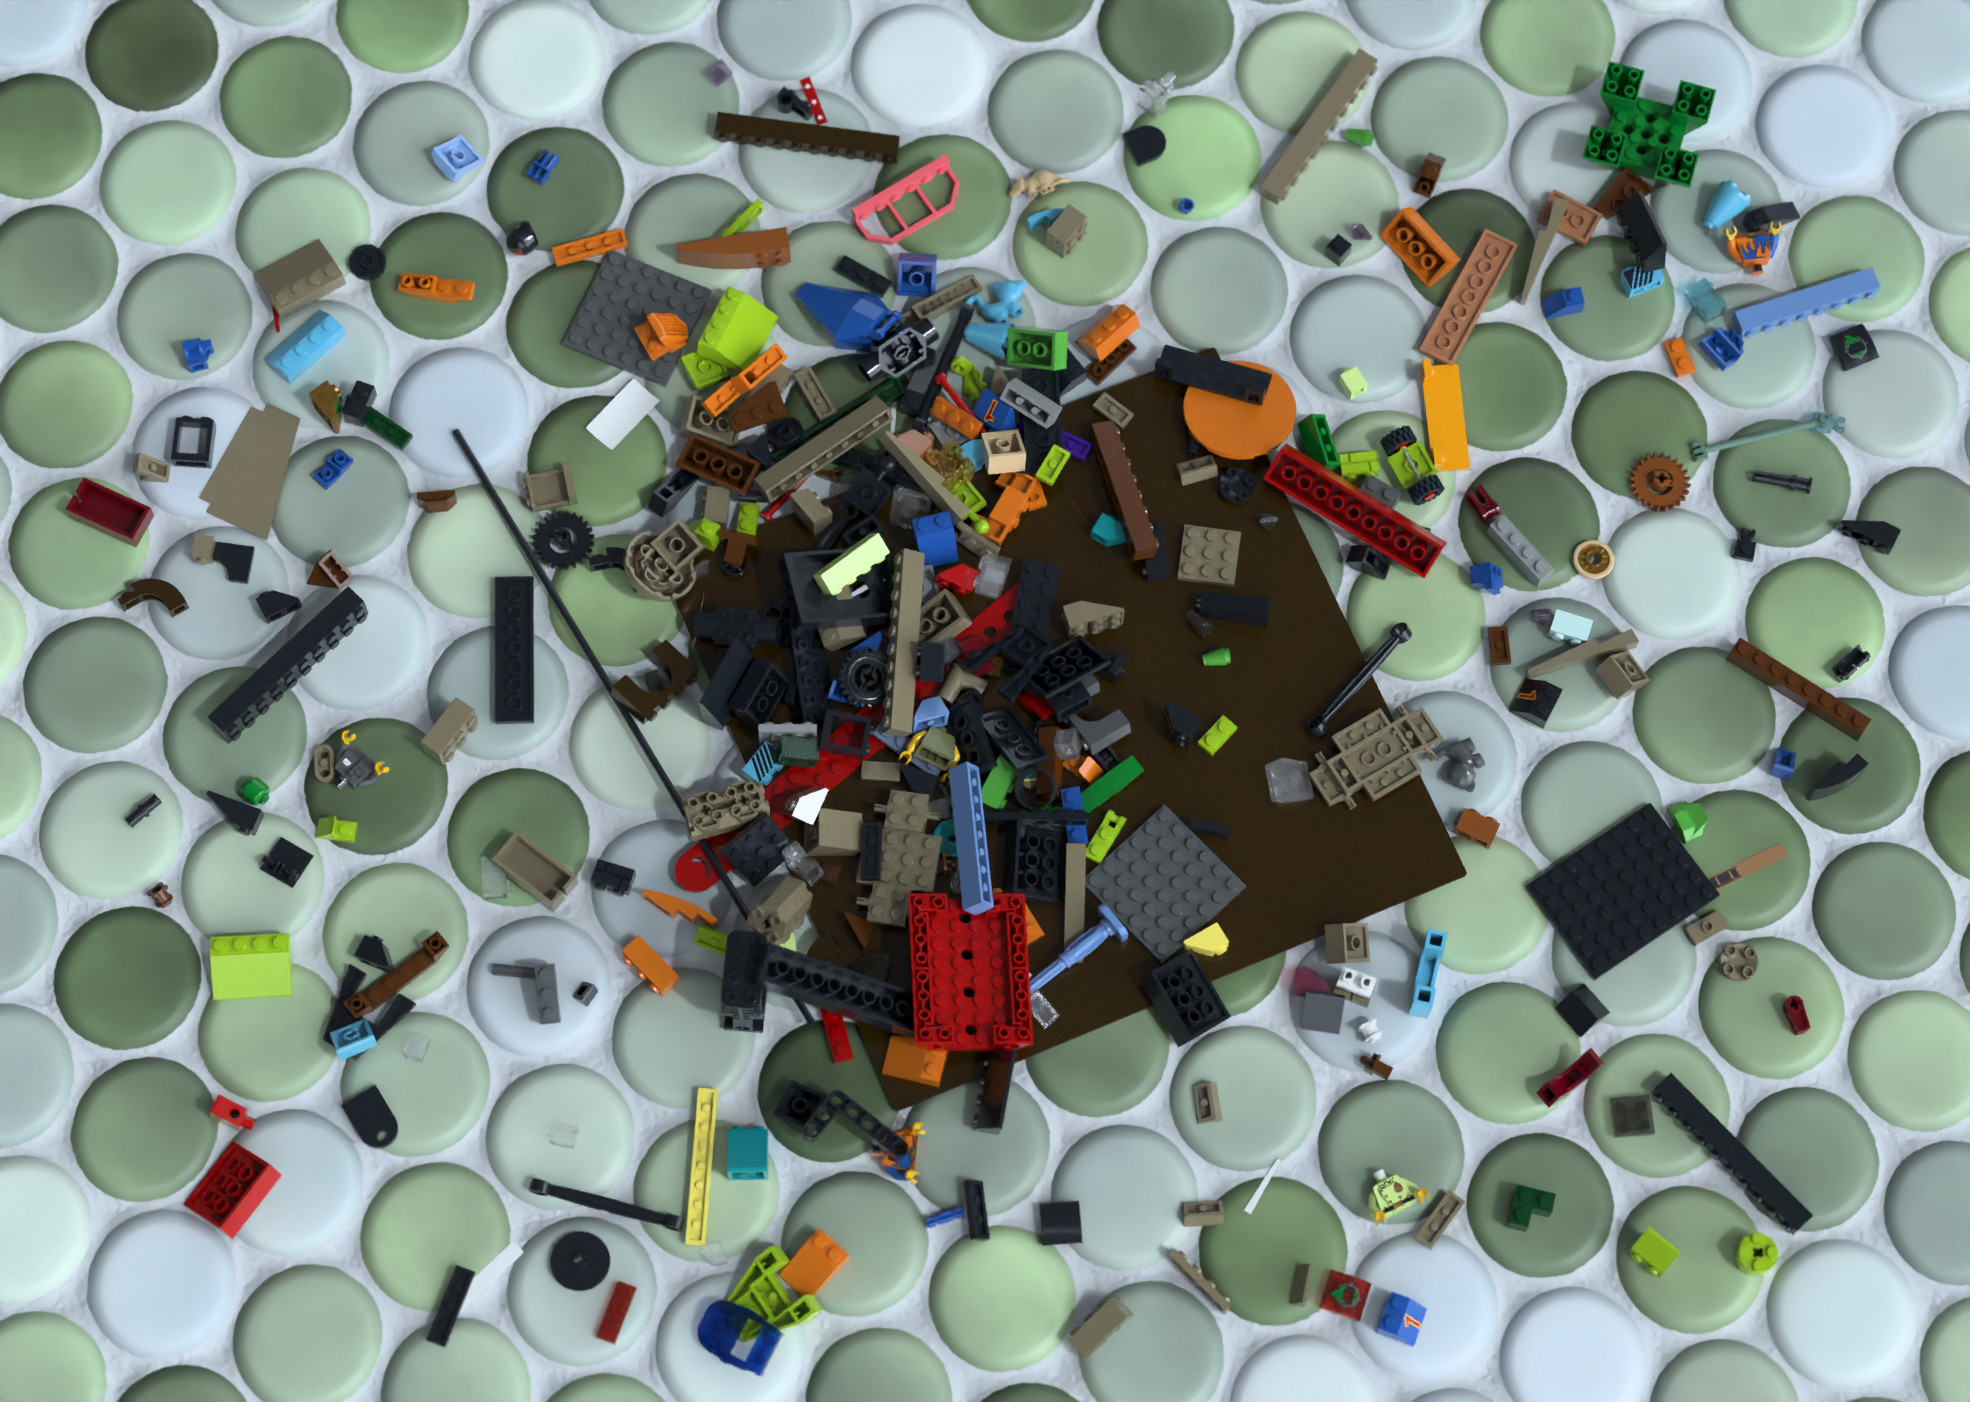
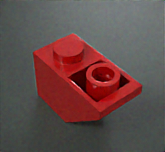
(958, 579)

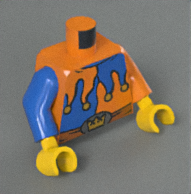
(1753, 248)
(902, 1169)

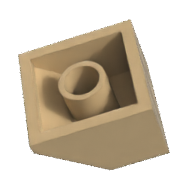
(1003, 451)

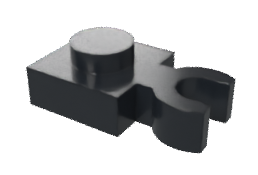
(1745, 547)

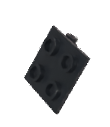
(286, 862)

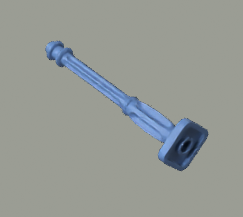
(1083, 946)

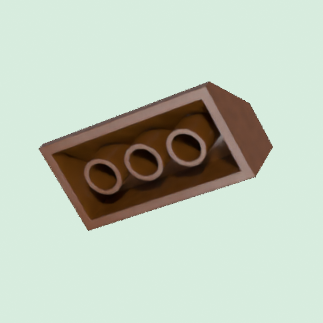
(719, 464)

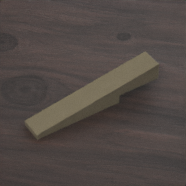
(1542, 245)
(941, 302)
(925, 476)
(1585, 653)
(1074, 893)

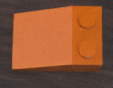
(914, 1062)
(814, 1264)

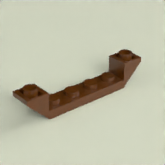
(404, 974)

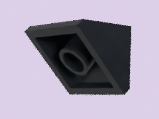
(1582, 1009)

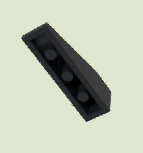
(919, 383)

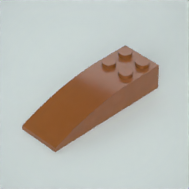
(738, 251)

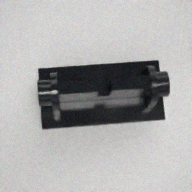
(1849, 663)

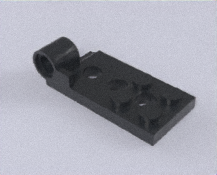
(969, 706)

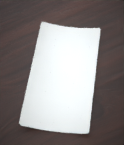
(622, 414)

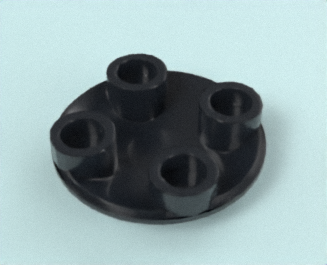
(1236, 485)

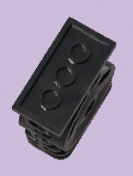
(742, 1002)

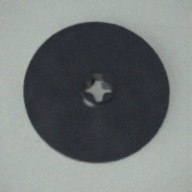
(589, 1273)

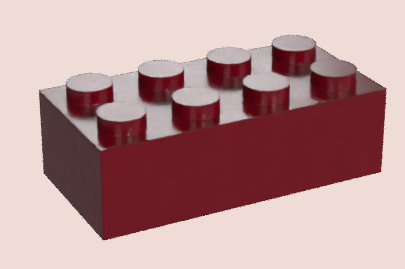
(110, 512)

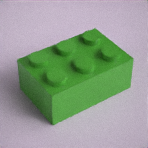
(1037, 348)

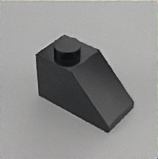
(1368, 561)
(277, 605)
(919, 781)
(375, 954)

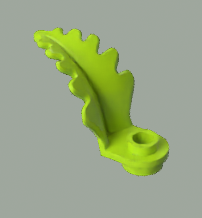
(972, 378)

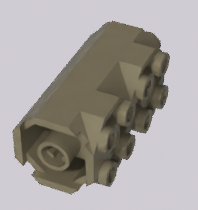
(724, 810)
(781, 910)

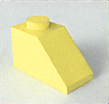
(1208, 941)

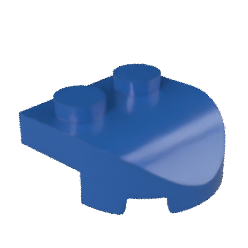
(1723, 347)

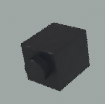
(1338, 250)

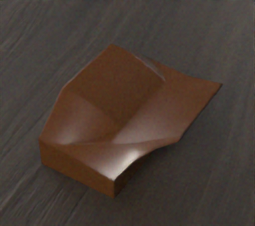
(437, 500)

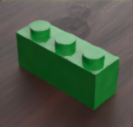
(1319, 441)

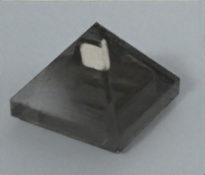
(1267, 519)

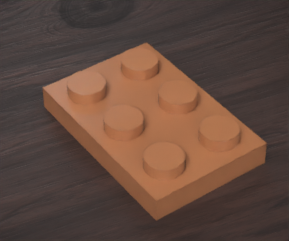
(1578, 219)

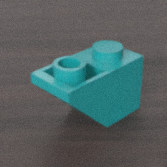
(1108, 531)

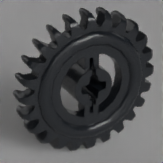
(550, 529)
(859, 693)

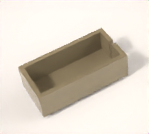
(535, 871)

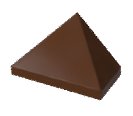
(860, 928)

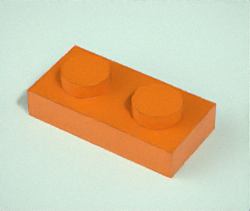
(1679, 357)

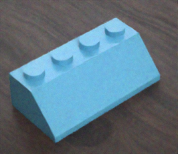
(306, 346)

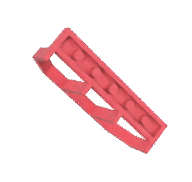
(895, 192)

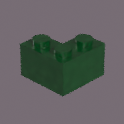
(1528, 1201)

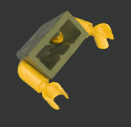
(935, 748)

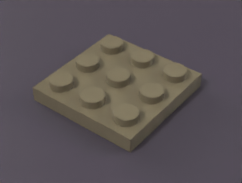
(1209, 555)

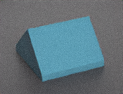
(353, 1039)

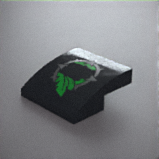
(1853, 347)

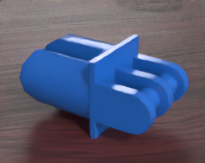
(543, 165)

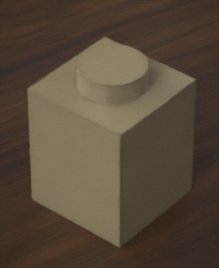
(203, 549)

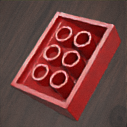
(232, 1189)

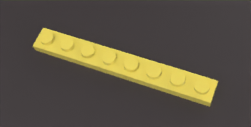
(701, 1167)

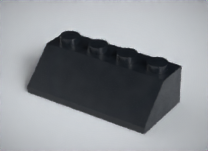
(1642, 233)

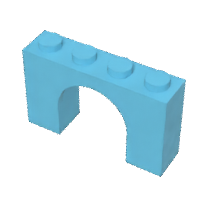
(1427, 971)

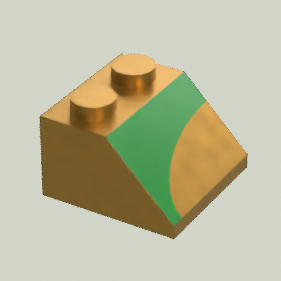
(328, 404)

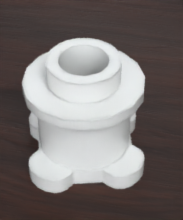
(1370, 1031)

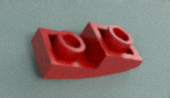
(1038, 705)

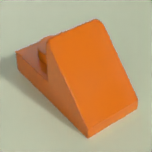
(1084, 769)

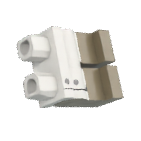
(1355, 982)

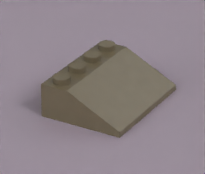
(300, 278)

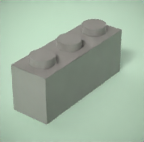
(1031, 403)

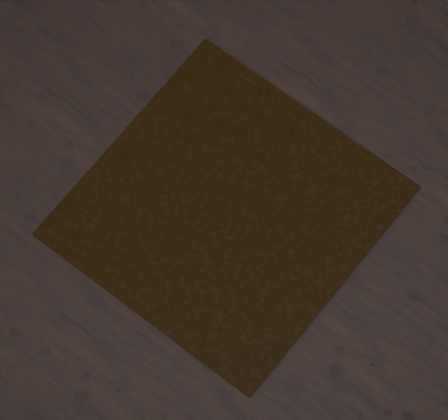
(1298, 858)

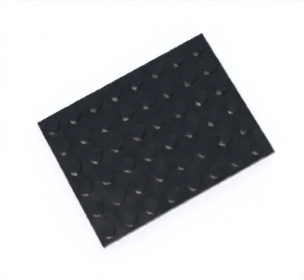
(1622, 891)

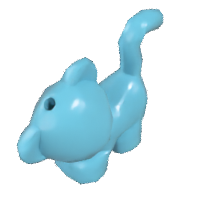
(1007, 295)

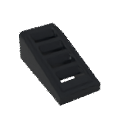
(1103, 764)

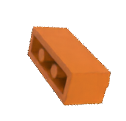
(649, 966)

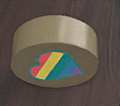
(1030, 781)

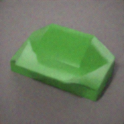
(1689, 820)

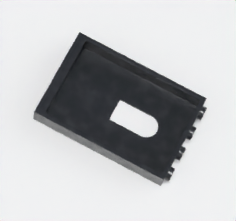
(814, 610)

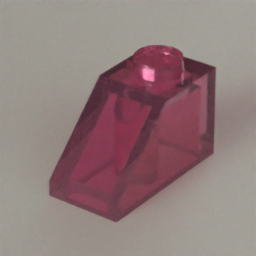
(1308, 979)

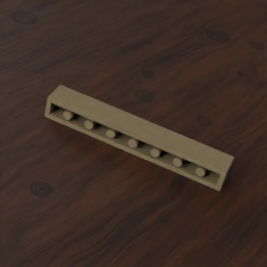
(823, 449)

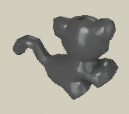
(1461, 773)

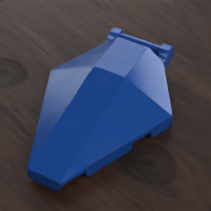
(847, 311)

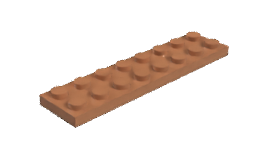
(1468, 298)

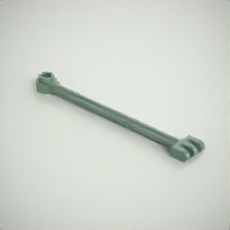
(1703, 450)

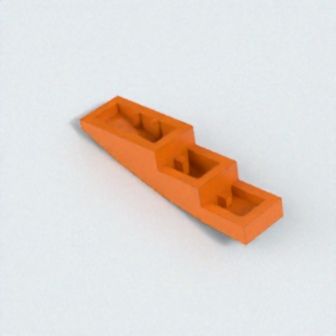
(673, 906)

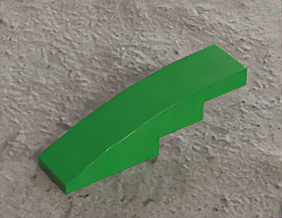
(1111, 784)

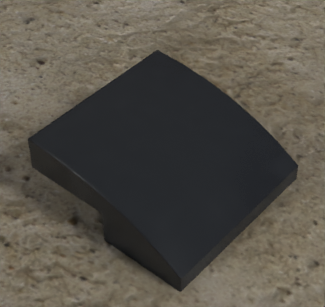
(1060, 1223)

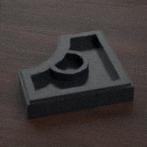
(236, 560)

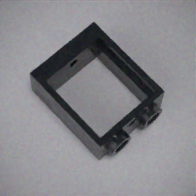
(192, 459)
(841, 750)

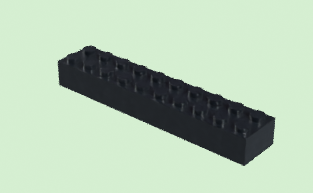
(288, 665)
(834, 989)

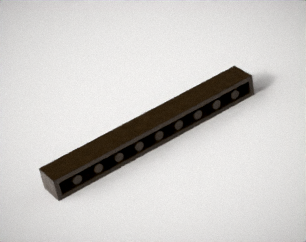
(807, 138)

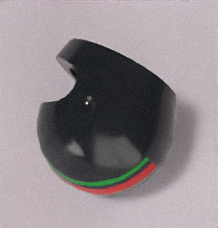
(522, 240)

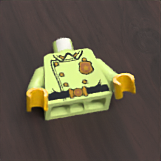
(1392, 1196)

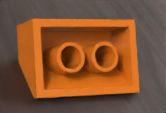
(1109, 331)

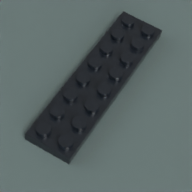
(514, 650)

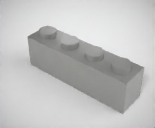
(1520, 550)

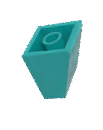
(748, 1153)

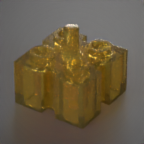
(951, 464)

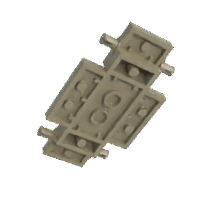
(1375, 755)
(908, 858)

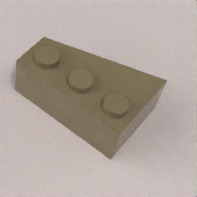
(1099, 1326)

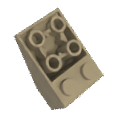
(1089, 617)

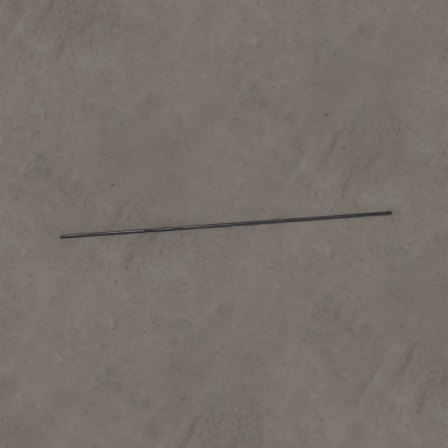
(607, 683)

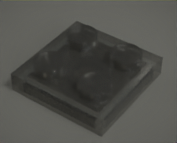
(1632, 1116)

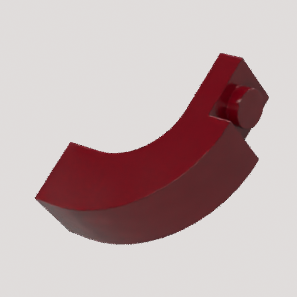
(1570, 1079)

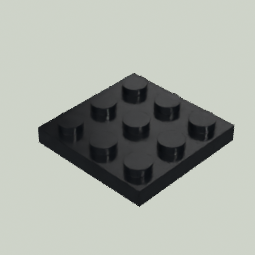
(757, 848)

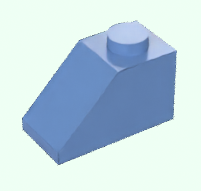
(930, 713)

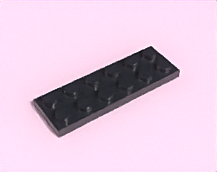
(1037, 438)
(1034, 599)

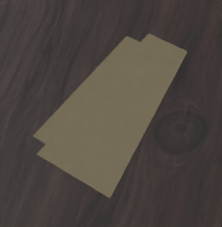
(253, 470)

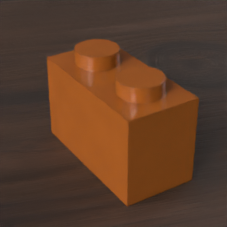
(1477, 828)

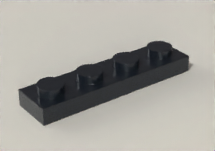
(450, 1306)

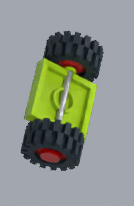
(1412, 465)

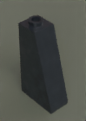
(1235, 608)

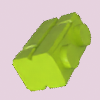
(1358, 465)

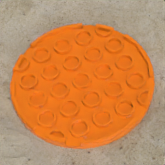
(1239, 427)

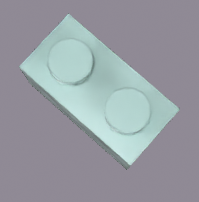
(1570, 628)

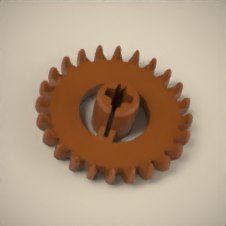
(1665, 469)

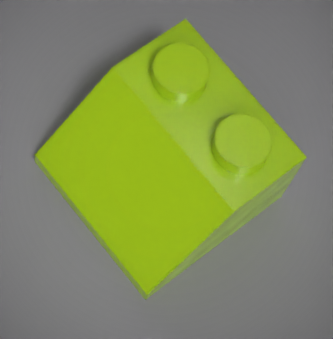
(1654, 1252)

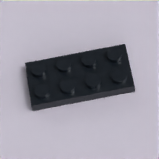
(1013, 740)

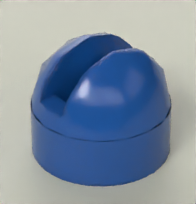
(1188, 206)

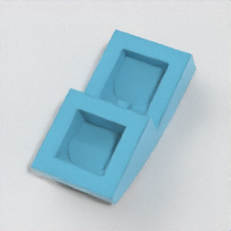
(1040, 218)

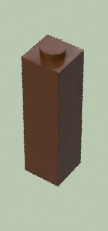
(1054, 766)

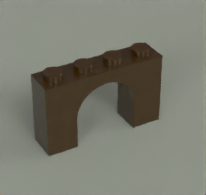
(646, 705)

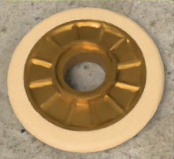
(1598, 549)

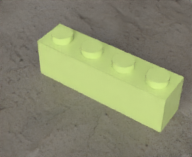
(851, 563)

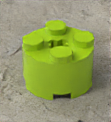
(1764, 1247)

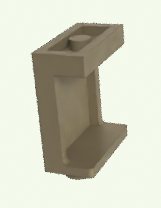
(550, 489)

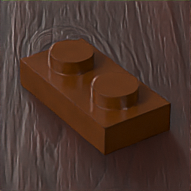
(1499, 646)

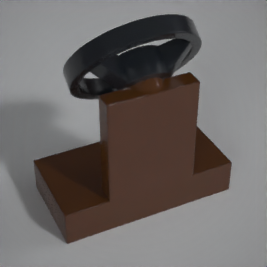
(736, 550)

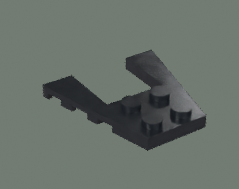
(1023, 648)
(342, 1016)

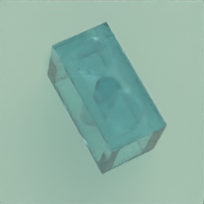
(1705, 300)

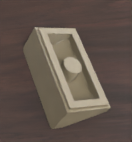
(1197, 469)
(880, 771)
(1207, 1102)
(1203, 1213)
(1301, 1285)

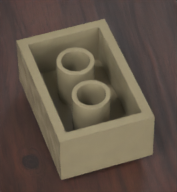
(450, 731)

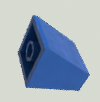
(935, 538)

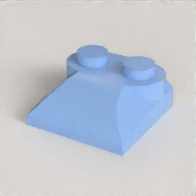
(456, 158)

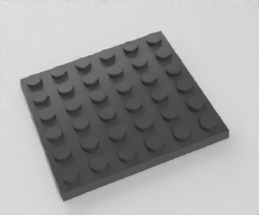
(619, 303)
(1163, 884)

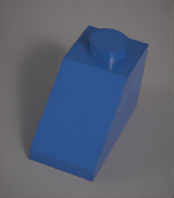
(1564, 303)

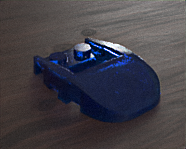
(722, 1328)

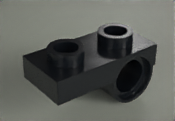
(801, 107)

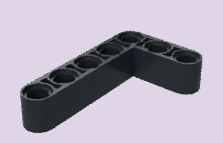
(856, 1123)

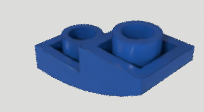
(333, 469)

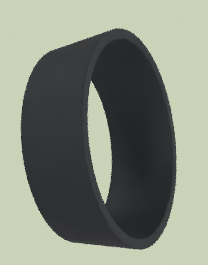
(1020, 793)

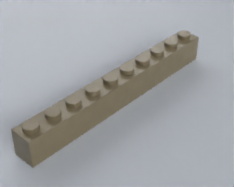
(1318, 127)
(903, 643)

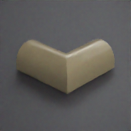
(958, 680)

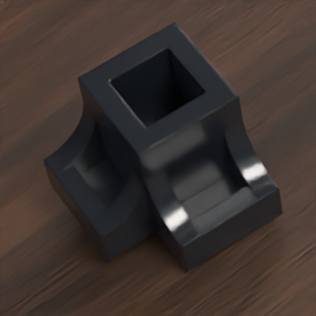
(1116, 668)

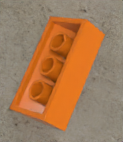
(1419, 246)

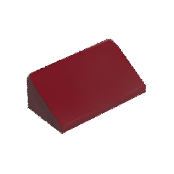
(976, 643)

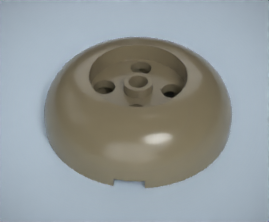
(653, 579)

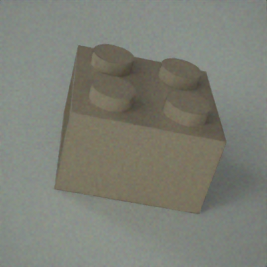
(1066, 231)

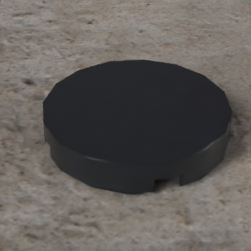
(367, 262)
(785, 433)

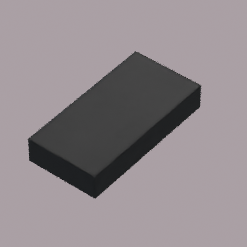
(1209, 829)

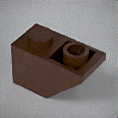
(1429, 175)

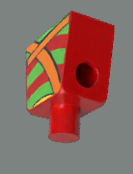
(225, 1108)

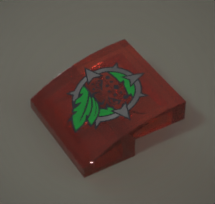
(1345, 1295)

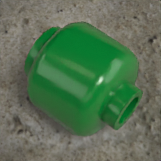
(255, 791)

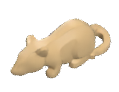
(1041, 181)

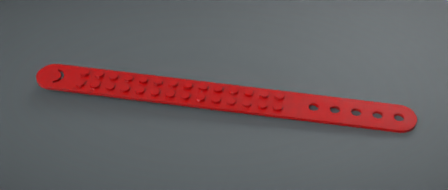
(831, 767)

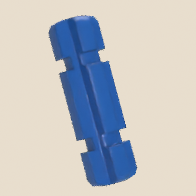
(944, 1217)

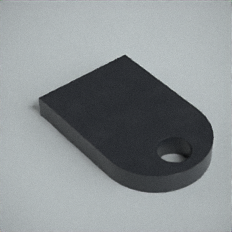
(371, 1117)

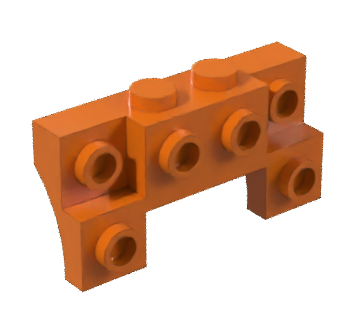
(1009, 506)

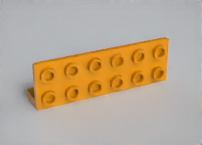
(1445, 416)

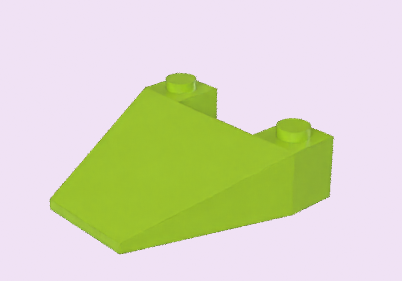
(765, 1295)

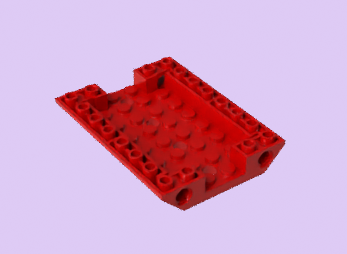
(994, 973)

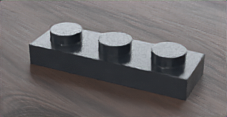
(863, 276)
(871, 851)
(976, 1210)

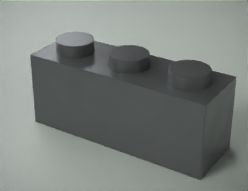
(547, 993)

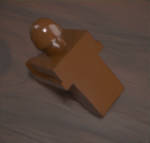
(946, 864)
(1376, 1066)

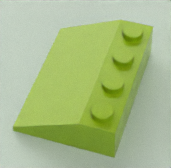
(736, 330)
(251, 966)

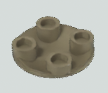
(1738, 961)

